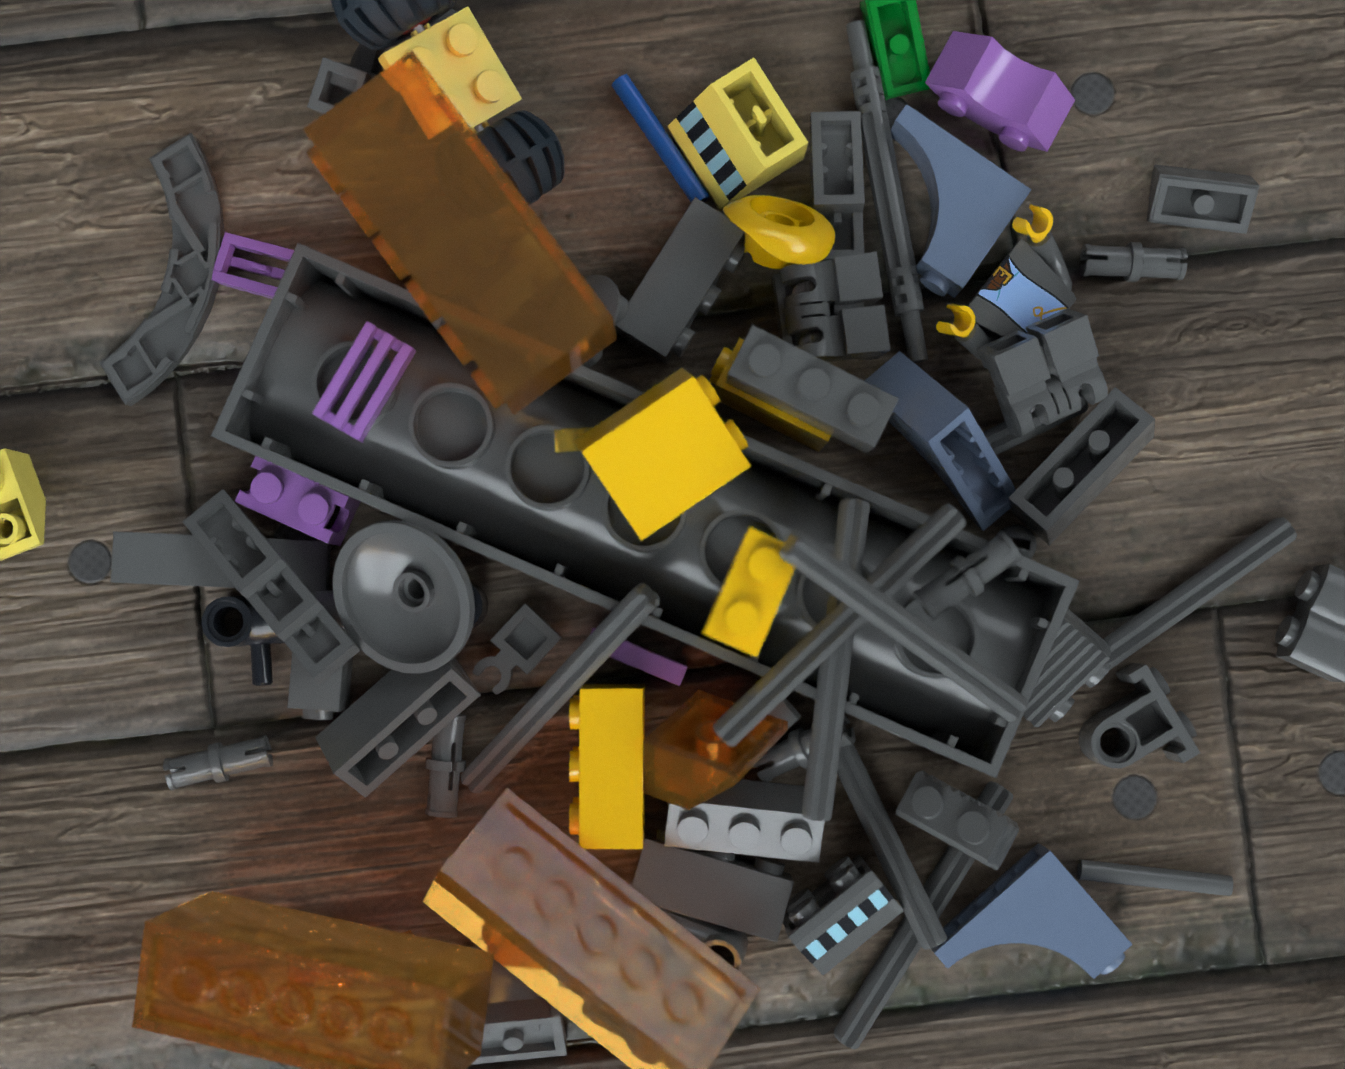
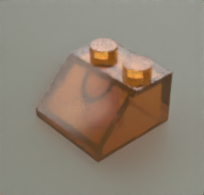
(691, 763)

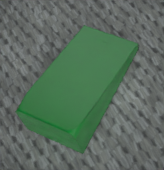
(896, 45)

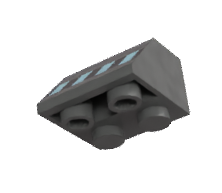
(839, 913)

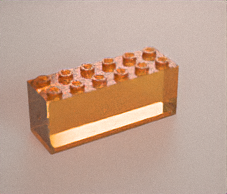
(459, 234)
(589, 942)
(310, 988)

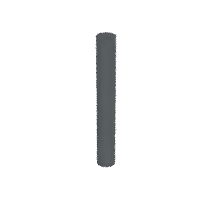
(1154, 877)

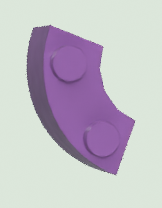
(999, 91)

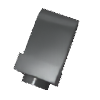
(1142, 722)

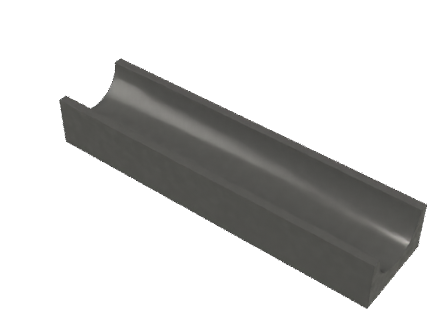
(504, 491)

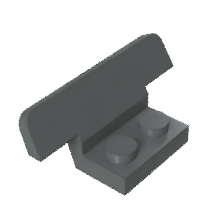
(519, 1022)

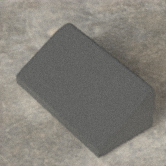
(1201, 199)

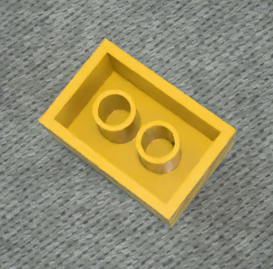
(608, 766)

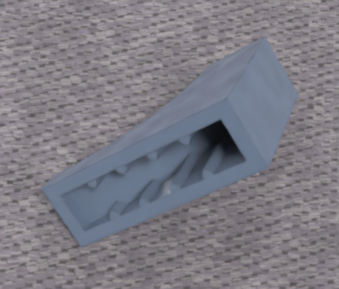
(967, 198)
(946, 438)
(1041, 907)

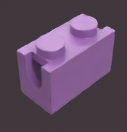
(298, 502)

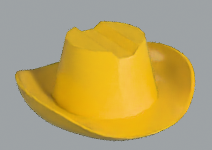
(781, 230)

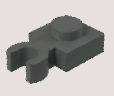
(522, 644)

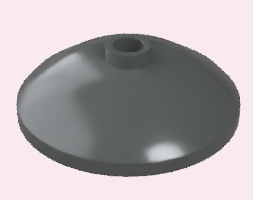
(387, 609)

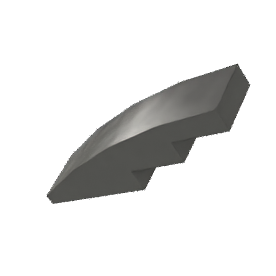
(838, 177)
(184, 562)
(271, 586)

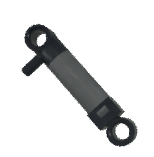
(260, 636)

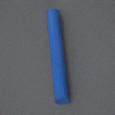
(659, 139)

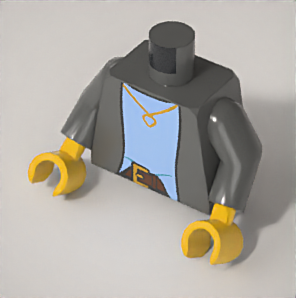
(1020, 291)

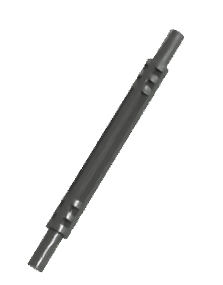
(887, 192)

